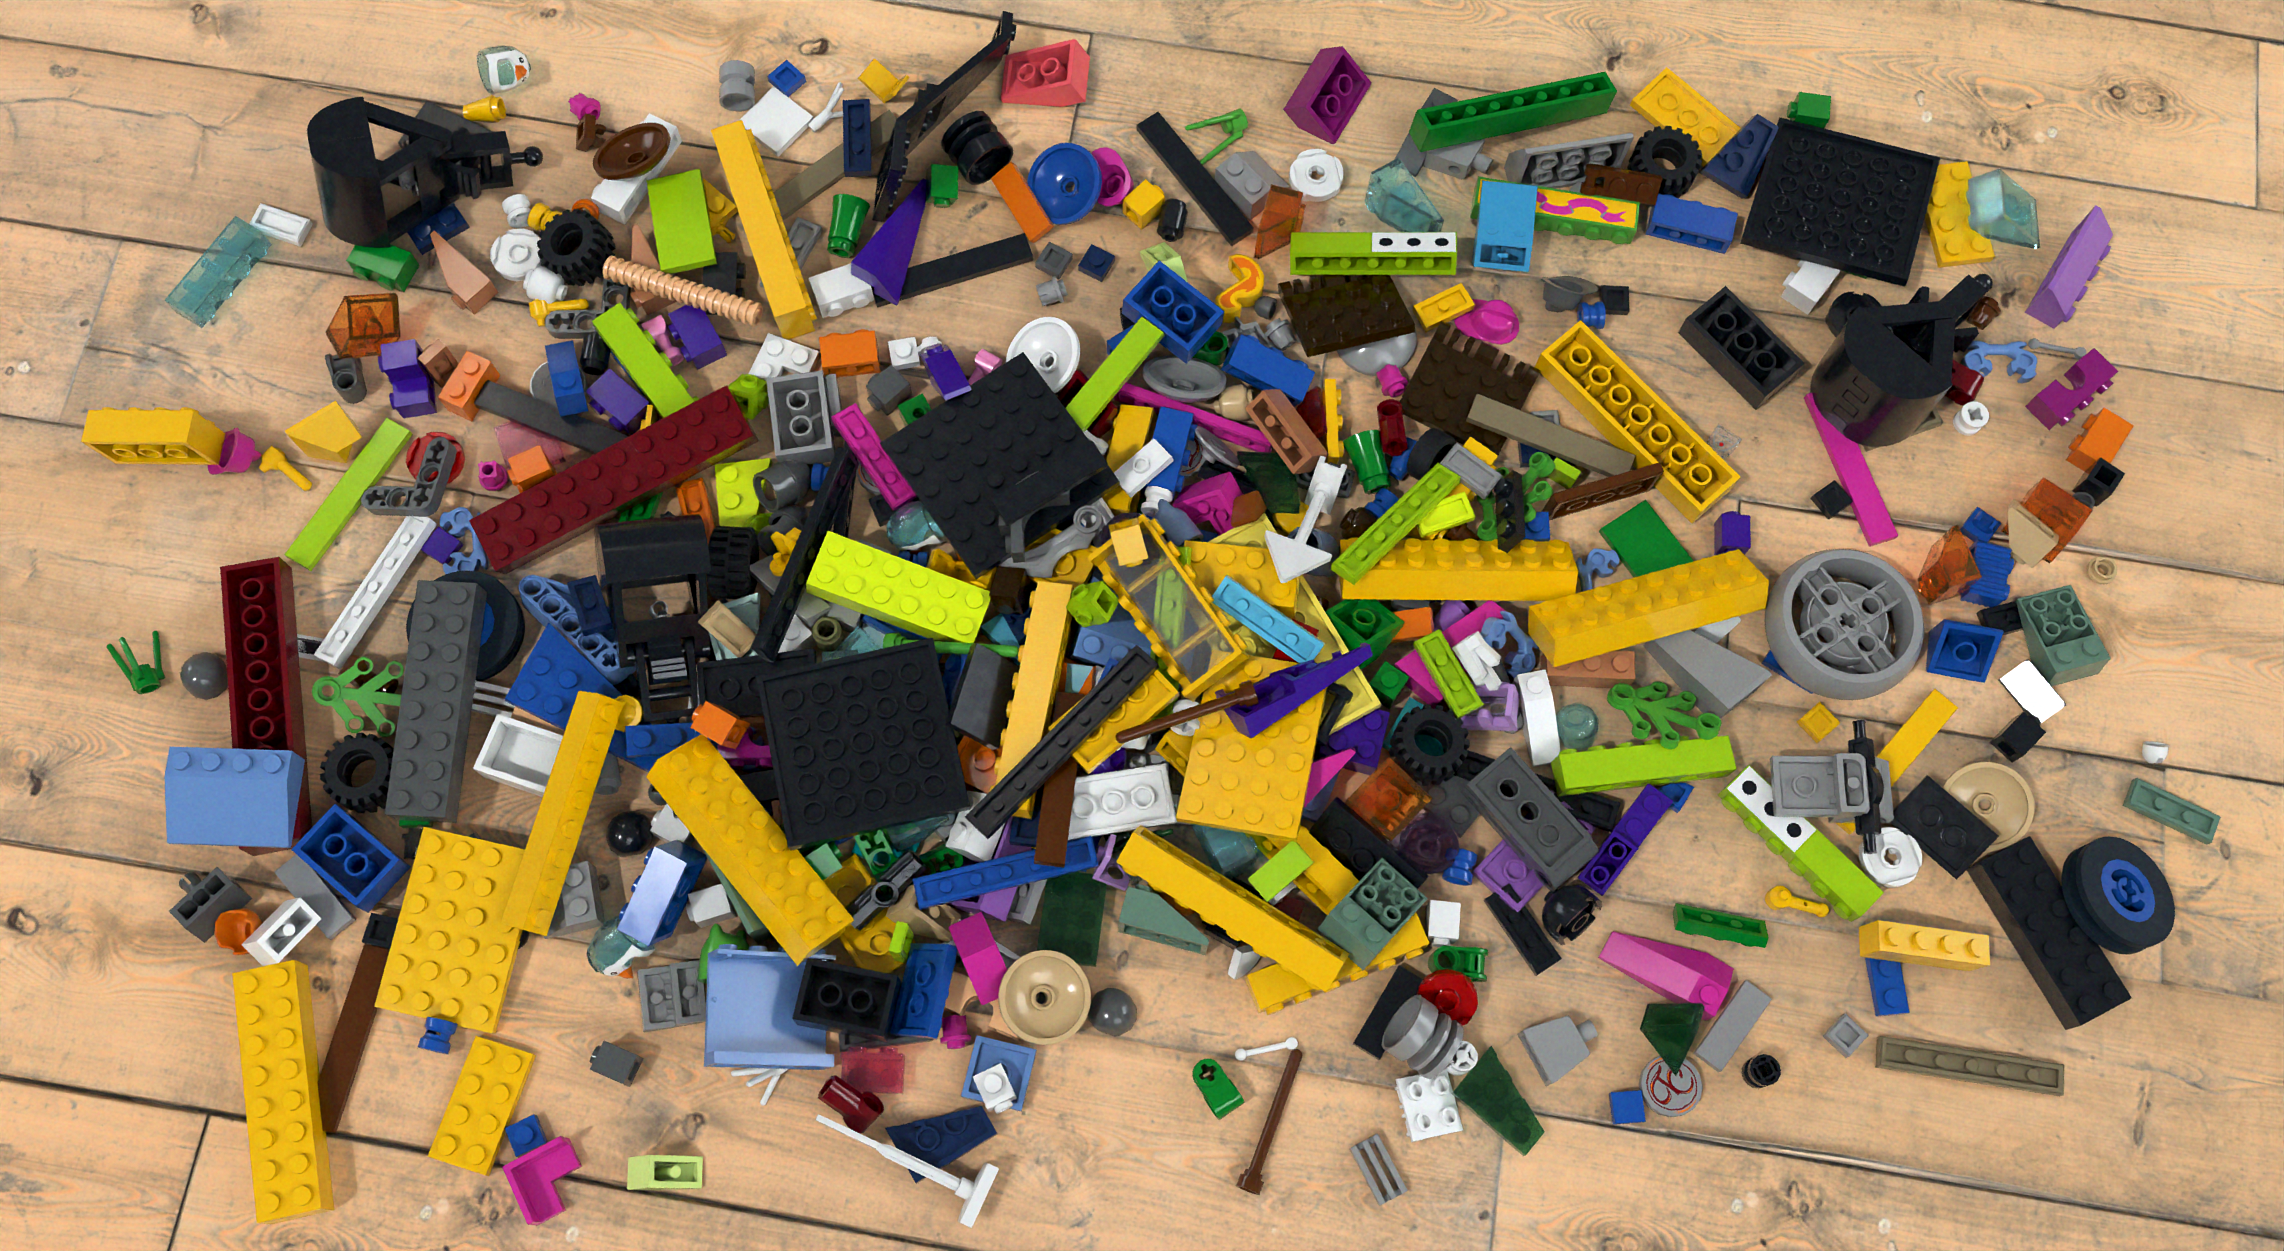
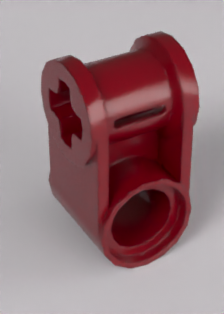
(1965, 384)

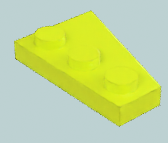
(736, 491)

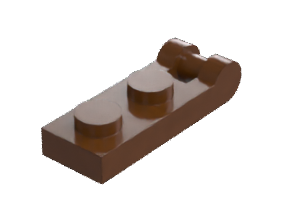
(1621, 184)

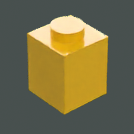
(1143, 204)
(1128, 542)

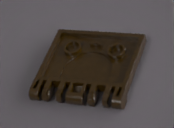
(1345, 313)
(1449, 380)

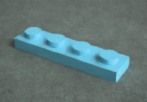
(1266, 621)

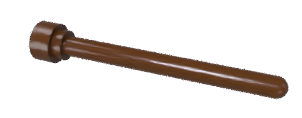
(1243, 696)
(1252, 1177)

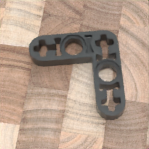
(565, 331)
(425, 496)

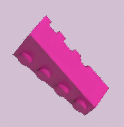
(1419, 678)

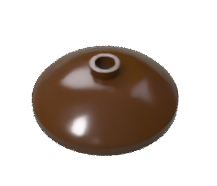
(632, 152)

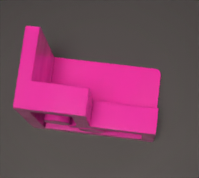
(1210, 501)
(979, 956)
(534, 1178)

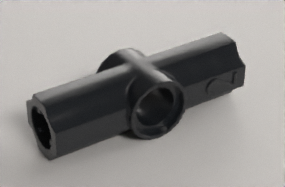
(897, 876)

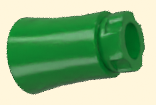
(846, 224)
(1368, 460)

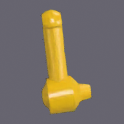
(540, 308)
(276, 459)
(1781, 897)

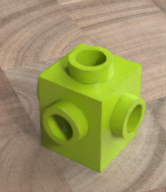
(751, 394)
(1092, 604)

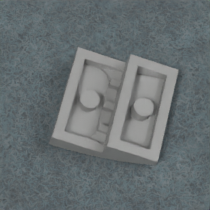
(671, 996)

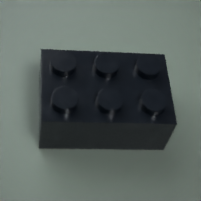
(847, 1000)

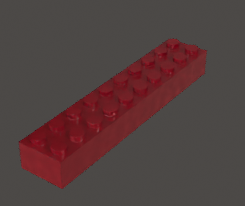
(613, 480)
(265, 669)

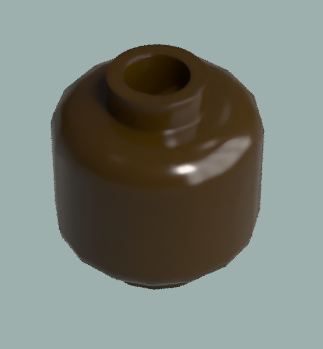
(1356, 522)

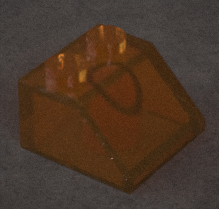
(1280, 217)
(364, 325)
(2057, 511)
(1948, 568)
(1388, 799)

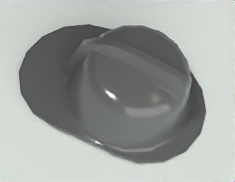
(1565, 292)

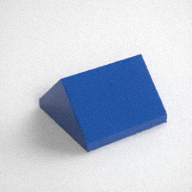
(1962, 650)

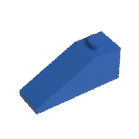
(566, 378)

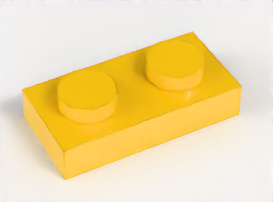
(1443, 307)

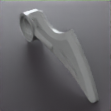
(1042, 559)

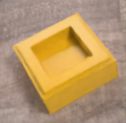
(1818, 722)

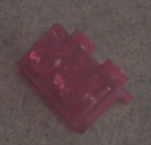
(874, 1071)

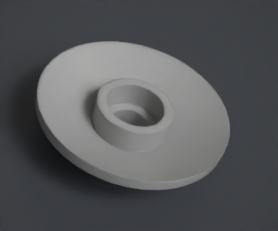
(1214, 448)

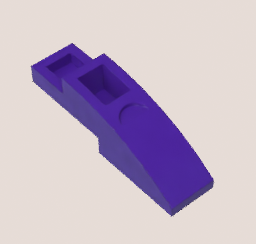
(1625, 839)

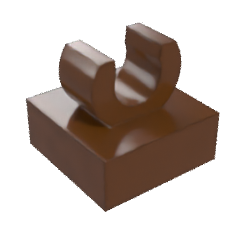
(587, 133)

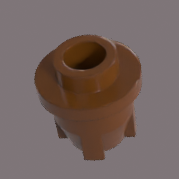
(1984, 313)
(1461, 533)

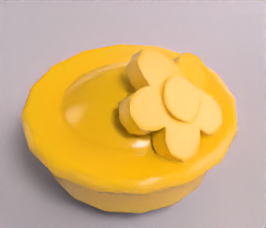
(630, 714)

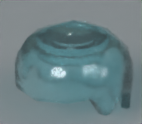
(1577, 726)

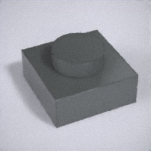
(1054, 260)

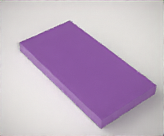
(1505, 868)

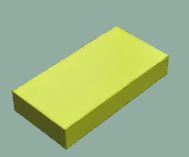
(1446, 515)

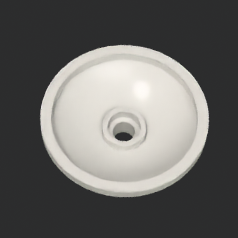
(1048, 342)

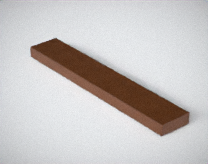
(1057, 800)
(350, 1036)

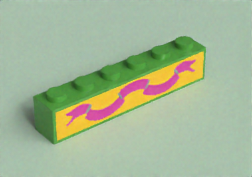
(1578, 213)

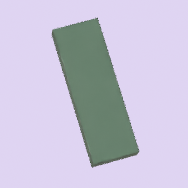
(2171, 811)

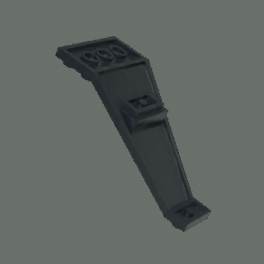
(931, 108)

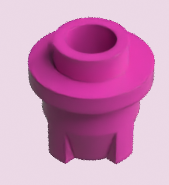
(581, 104)
(1392, 381)
(492, 475)
(955, 1032)

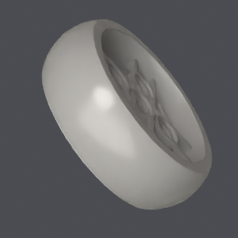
(1883, 593)

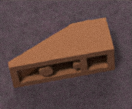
(643, 255)
(466, 282)

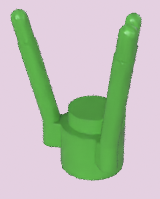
(1231, 123)

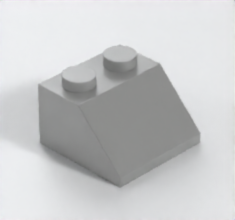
(1247, 181)
(579, 902)

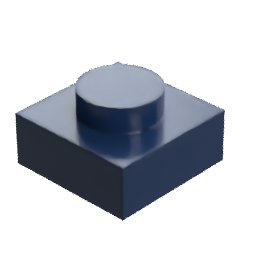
(1096, 263)

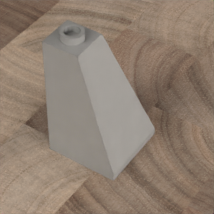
(1707, 670)

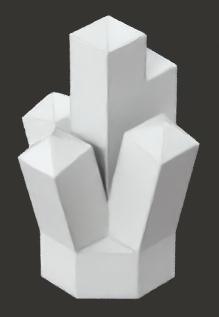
(1478, 660)

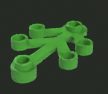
(1540, 466)
(364, 695)
(1631, 700)

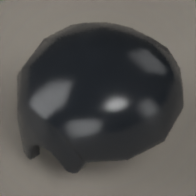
(629, 833)

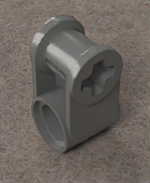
(344, 373)

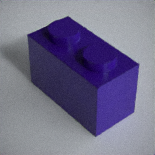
(697, 335)
(618, 401)

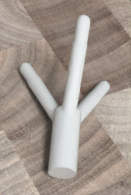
(826, 114)
(766, 1073)

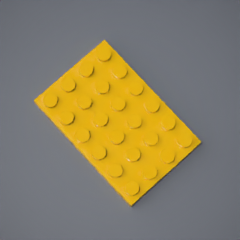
(1256, 781)
(448, 943)

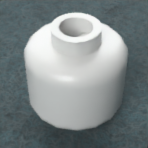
(544, 285)

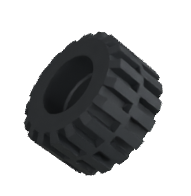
(1673, 147)
(563, 235)
(731, 555)
(1441, 727)
(342, 763)

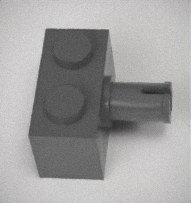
(206, 901)

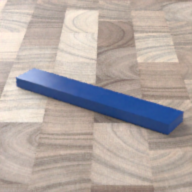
(999, 875)

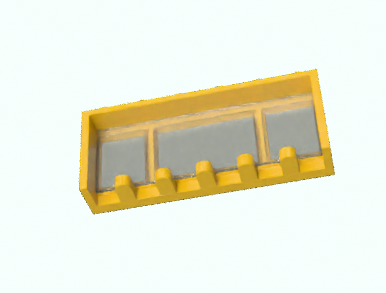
(1173, 611)

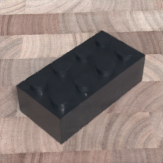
(1740, 347)

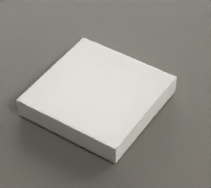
(776, 121)

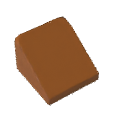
(1247, 508)

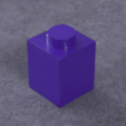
(1732, 533)

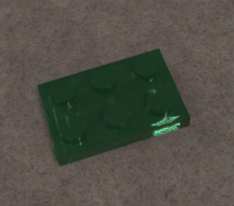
(1073, 917)

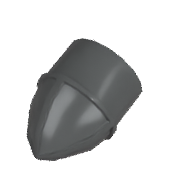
(789, 481)
(782, 522)

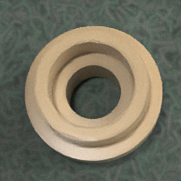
(2107, 565)

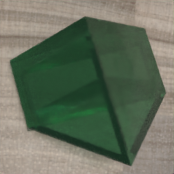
(1672, 1030)

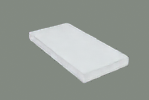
(1121, 802)

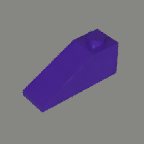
(944, 371)

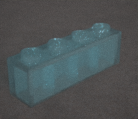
(218, 272)

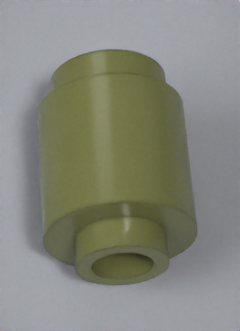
(827, 634)

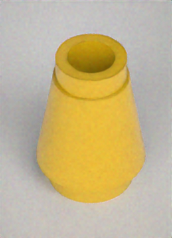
(486, 110)

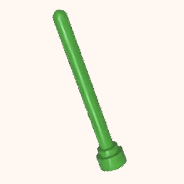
(895, 639)

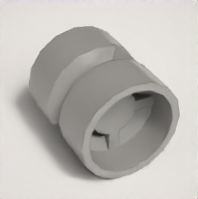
(737, 85)

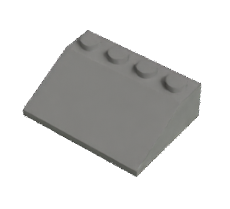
(1565, 162)

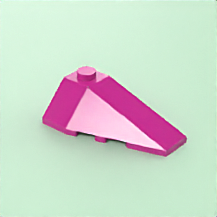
(1670, 970)

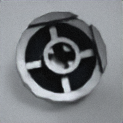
(1569, 912)

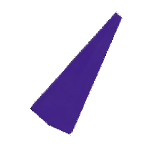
(888, 253)
(1291, 688)

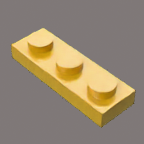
(1334, 422)

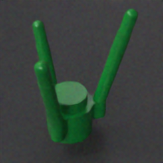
(143, 677)

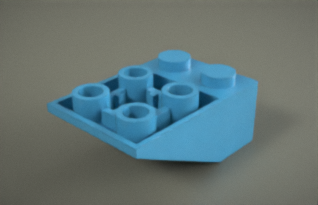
(1505, 226)

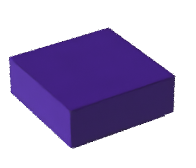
(441, 545)

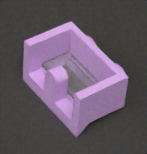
(1498, 711)

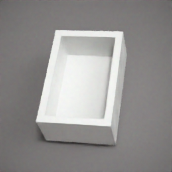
(518, 755)

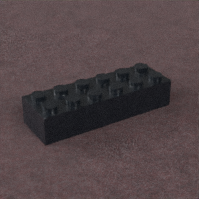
(2046, 936)

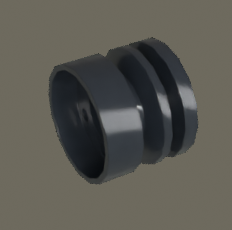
(976, 147)

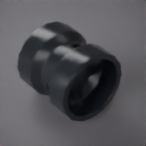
(1755, 1074)

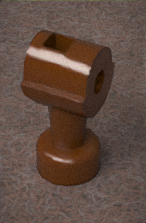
(389, 687)

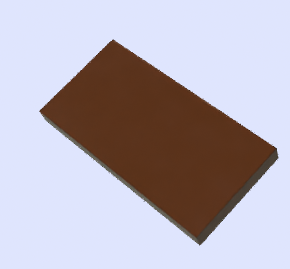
(1603, 491)

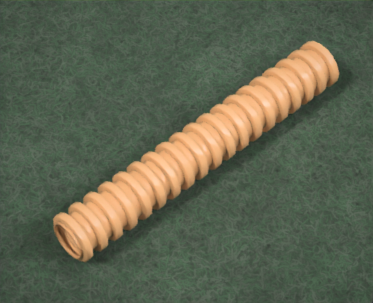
(682, 290)

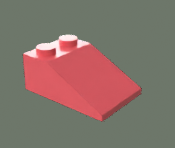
(1047, 75)

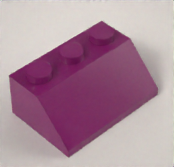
(1328, 94)

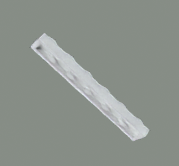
(374, 590)

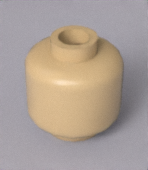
(1233, 401)

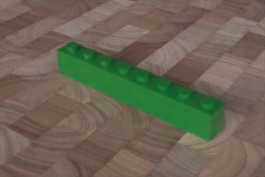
(1512, 111)

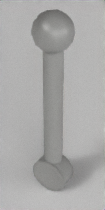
(2078, 352)

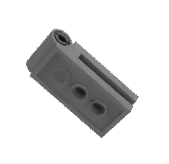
(1552, 839)

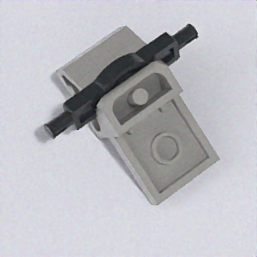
(1840, 787)

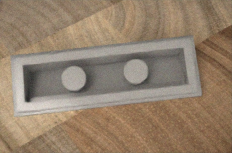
(810, 607)

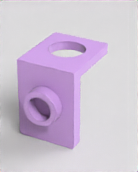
(1105, 861)

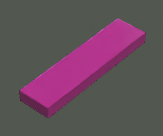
(868, 450)

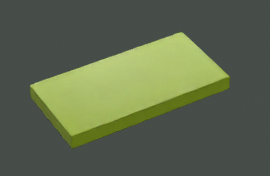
(681, 222)

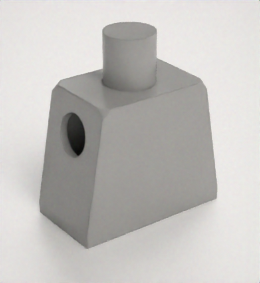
(1458, 159)
(1557, 1046)

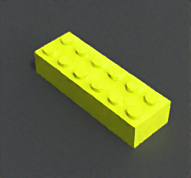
(897, 591)

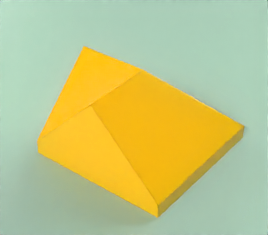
(326, 434)

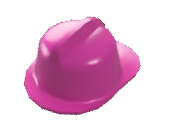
(1115, 177)
(1489, 322)
(236, 453)

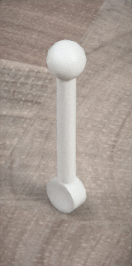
(1241, 1054)

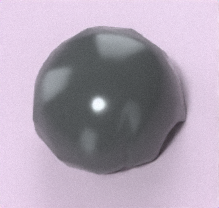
(204, 675)
(1112, 1012)

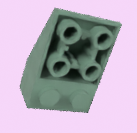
(2061, 636)
(1372, 913)

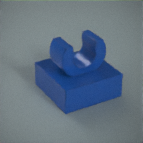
(1979, 526)

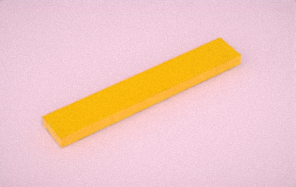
(1913, 737)

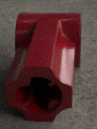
(1391, 427)
(857, 1108)

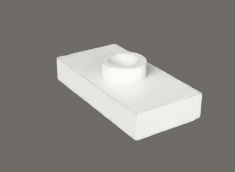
(1143, 467)

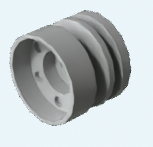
(1422, 1037)

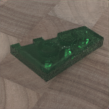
(1273, 479)
(1496, 1101)

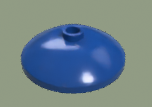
(1054, 175)

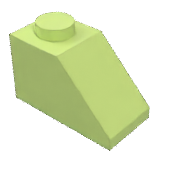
(1166, 255)
(664, 1172)

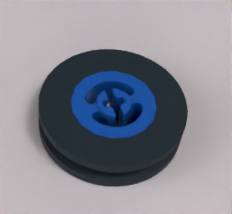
(502, 623)
(2118, 895)

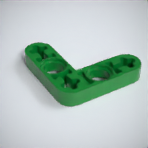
(938, 853)

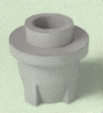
(1051, 291)
(1280, 334)

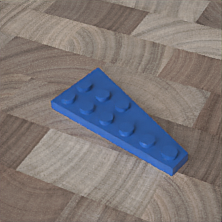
(551, 683)

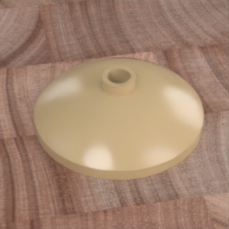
(2009, 798)
(1065, 993)

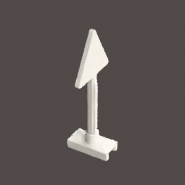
(1294, 556)
(972, 1192)

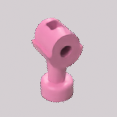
(660, 333)
(985, 364)

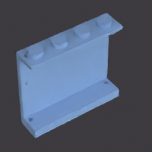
(752, 1011)

